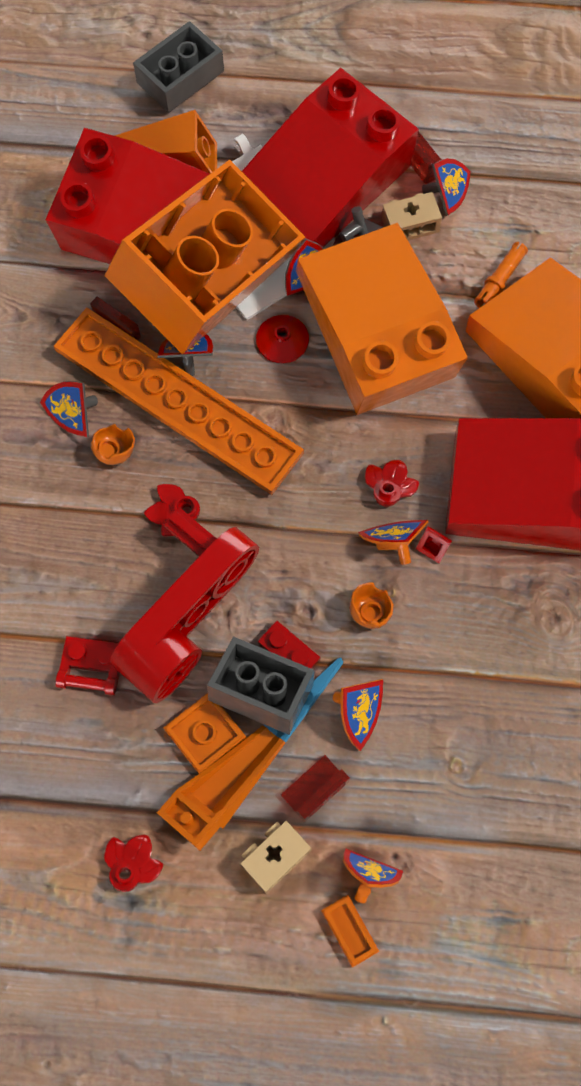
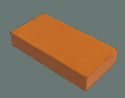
(350, 931)

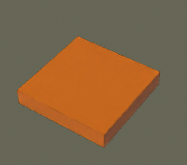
(204, 733)

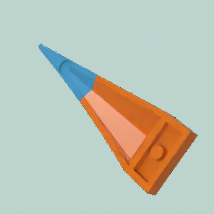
(219, 790)

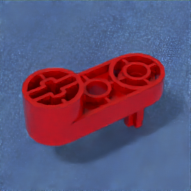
(156, 649)

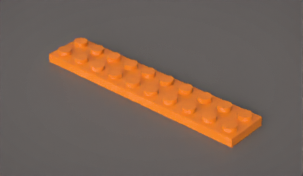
(179, 401)

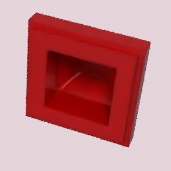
(433, 544)

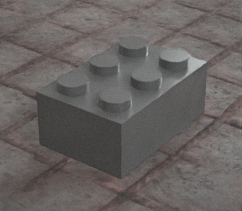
(179, 66)
(260, 685)

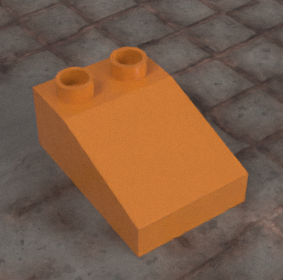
(203, 255)
(380, 318)
(536, 337)

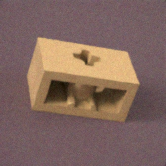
(415, 215)
(270, 873)

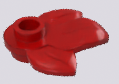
(391, 479)
(172, 500)
(134, 858)

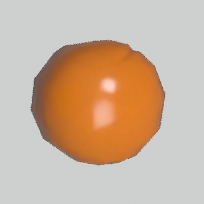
(112, 445)
(371, 606)

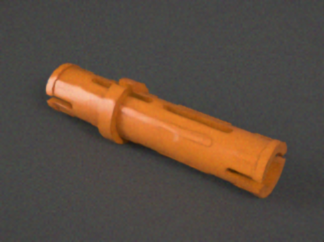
(495, 284)

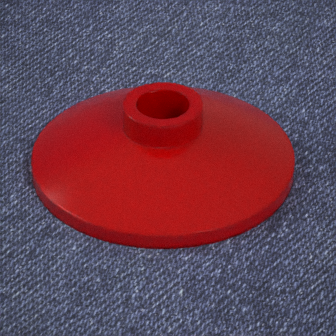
(285, 348)

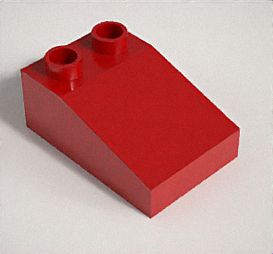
(333, 156)
(112, 192)
(517, 481)

